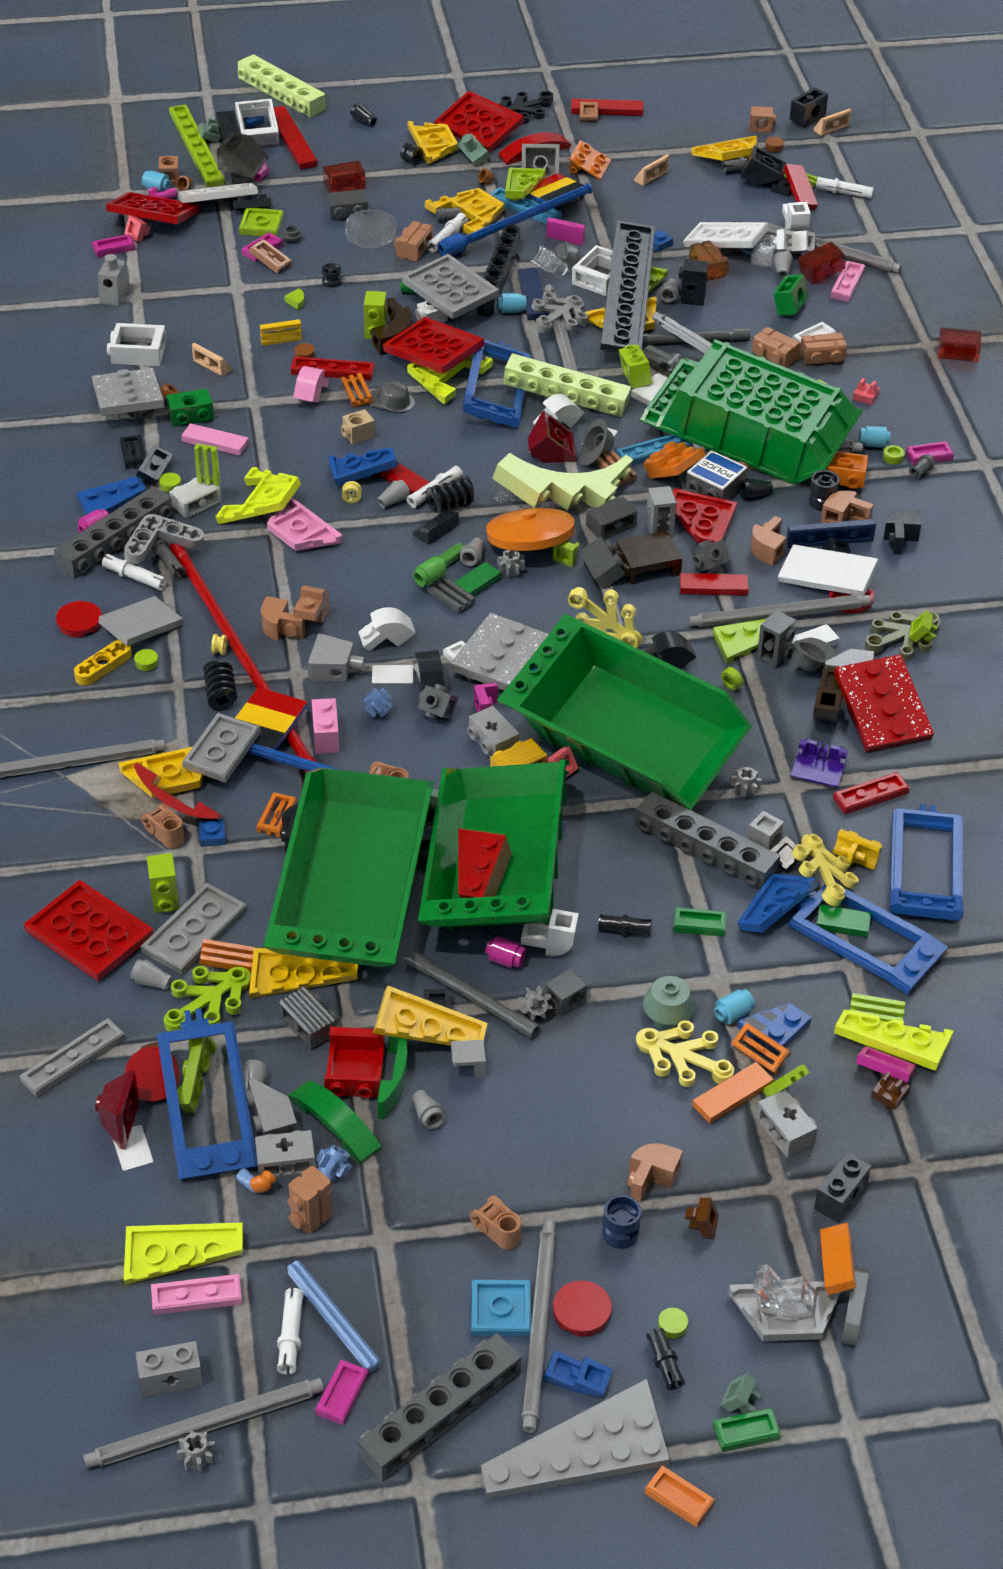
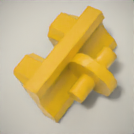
(857, 849)

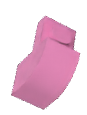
(310, 383)

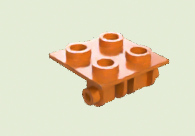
(588, 159)

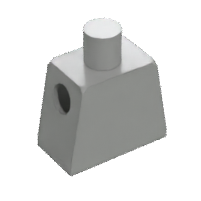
(113, 281)
(333, 659)

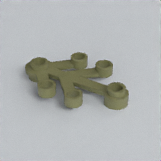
(876, 642)

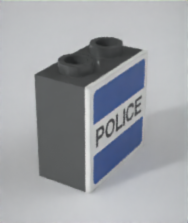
(716, 476)

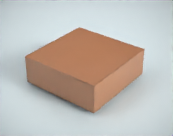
(589, 111)

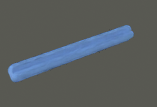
(333, 1316)

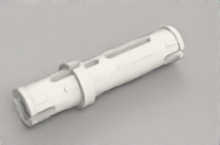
(844, 187)
(451, 228)
(417, 497)
(137, 573)
(289, 1340)

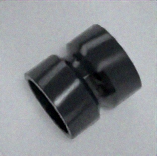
(822, 486)

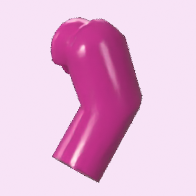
(263, 171)
(170, 193)

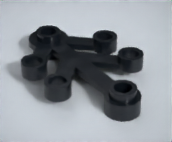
(520, 104)

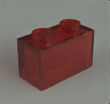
(344, 177)
(821, 262)
(959, 344)

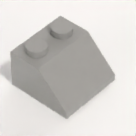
(541, 157)

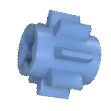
(378, 702)
(333, 1162)

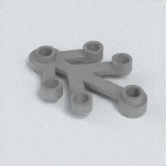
(570, 304)

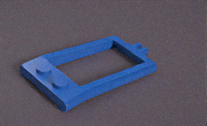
(486, 409)
(925, 904)
(906, 973)
(217, 1157)

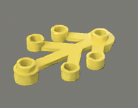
(578, 599)
(813, 846)
(652, 1041)

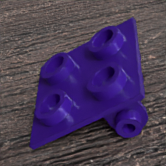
(819, 763)

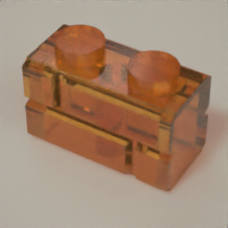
(708, 252)

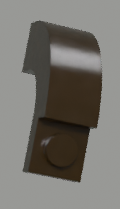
(400, 320)
(828, 697)

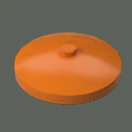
(530, 529)

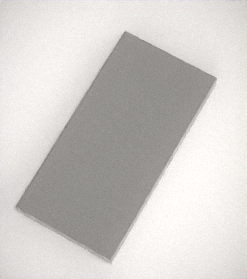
(202, 917)

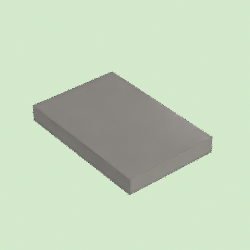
(140, 620)
(221, 747)

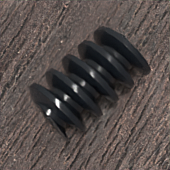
(451, 493)
(219, 685)

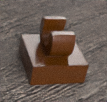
(890, 1091)
(703, 1217)

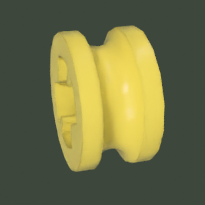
(351, 486)
(219, 644)

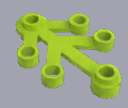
(234, 979)

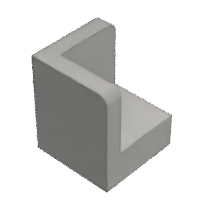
(470, 1053)

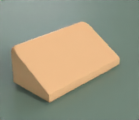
(833, 122)
(653, 171)
(210, 360)

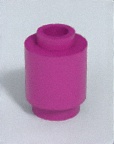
(90, 519)
(505, 952)

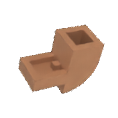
(845, 506)
(767, 542)
(312, 604)
(278, 620)
(655, 1164)

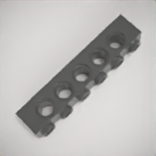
(110, 532)
(706, 840)
(387, 1457)

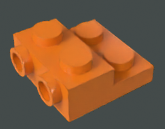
(672, 460)
(849, 468)

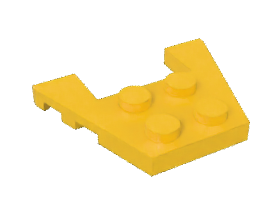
(475, 204)

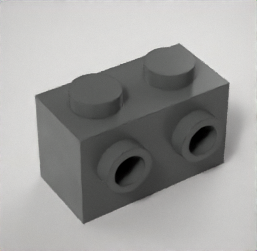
(776, 639)

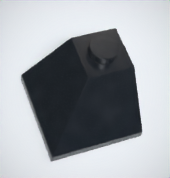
(762, 167)

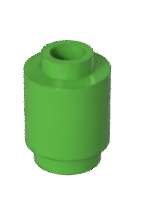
(430, 571)

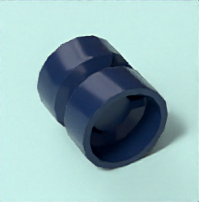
(621, 1221)

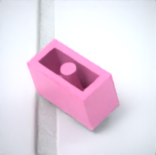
(325, 726)

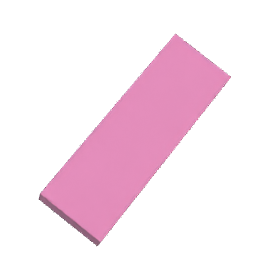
(847, 281)
(223, 440)
(196, 1294)

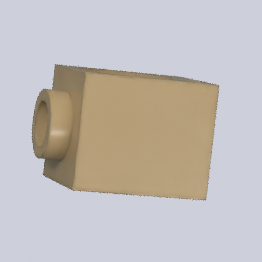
(358, 427)

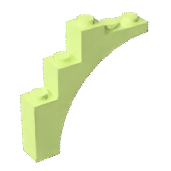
(565, 489)

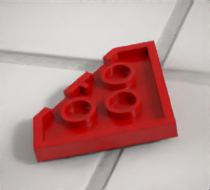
(704, 515)

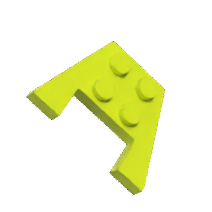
(435, 381)
(269, 495)

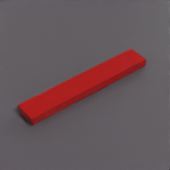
(294, 139)

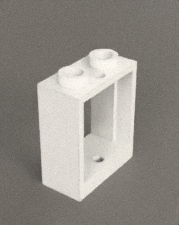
(263, 107)
(590, 279)
(137, 354)

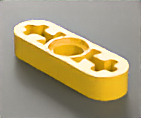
(90, 671)

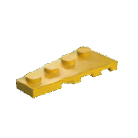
(286, 973)
(421, 1020)

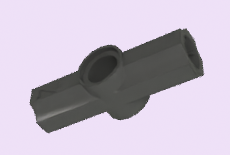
(663, 361)

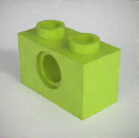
(374, 311)
(635, 366)
(163, 882)

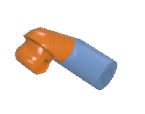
(258, 1183)

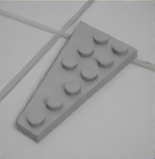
(598, 1443)

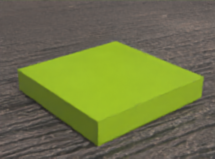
(261, 221)

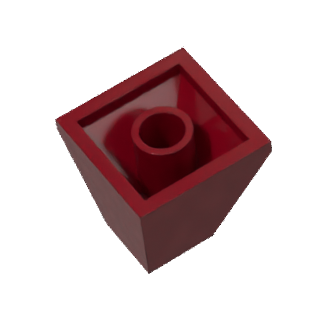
(551, 441)
(119, 1107)

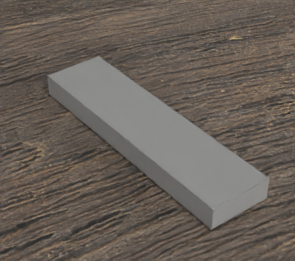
(72, 1057)

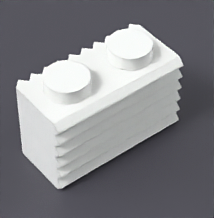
(194, 497)

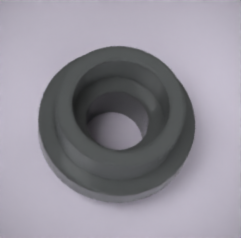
(292, 233)

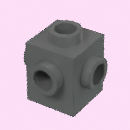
(710, 555)
(437, 702)

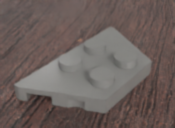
(777, 1330)

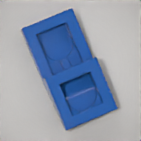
(581, 1377)

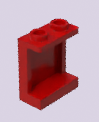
(355, 1062)

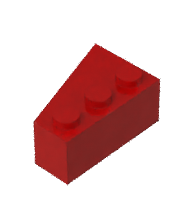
(481, 862)

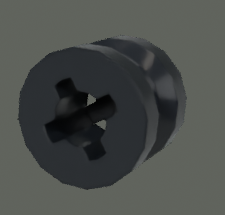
(411, 153)
(331, 275)

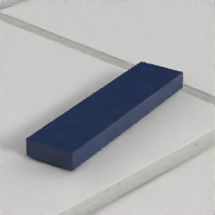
(531, 288)
(819, 533)

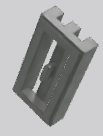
(454, 593)

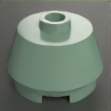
(669, 1002)

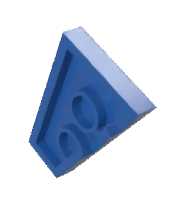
(362, 466)
(110, 495)
(774, 900)

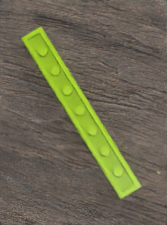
(196, 146)

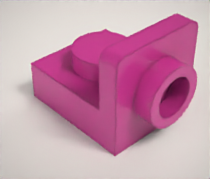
(485, 696)

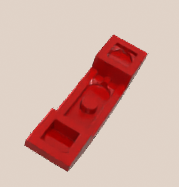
(513, 152)
(151, 781)

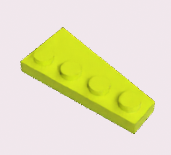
(893, 1037)
(173, 1248)

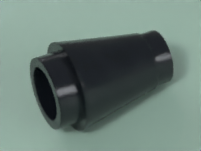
(363, 114)
(754, 488)

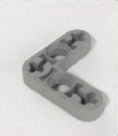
(159, 529)

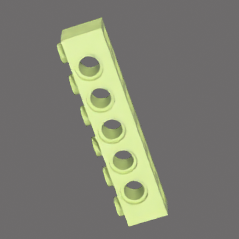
(282, 85)
(579, 387)

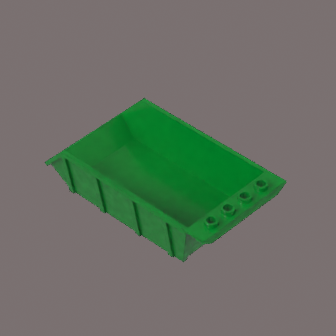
(754, 412)
(627, 712)
(503, 800)
(349, 867)

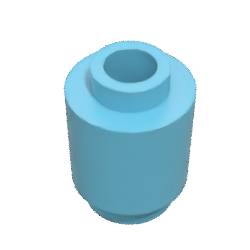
(156, 179)
(511, 303)
(874, 436)
(734, 1006)

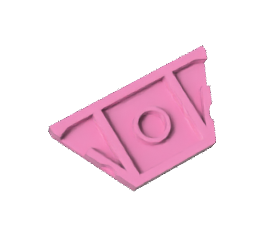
(302, 528)

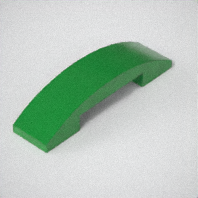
(392, 1090)
(338, 1118)

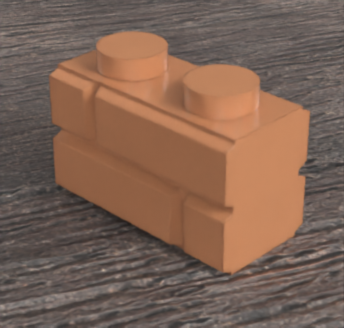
(413, 241)
(776, 347)
(823, 348)
(310, 1200)

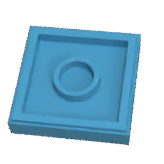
(501, 1308)

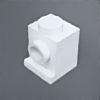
(428, 310)

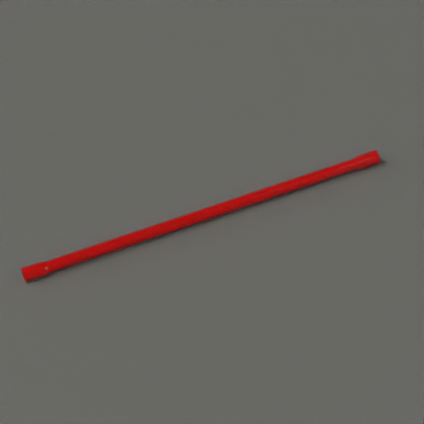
(232, 638)

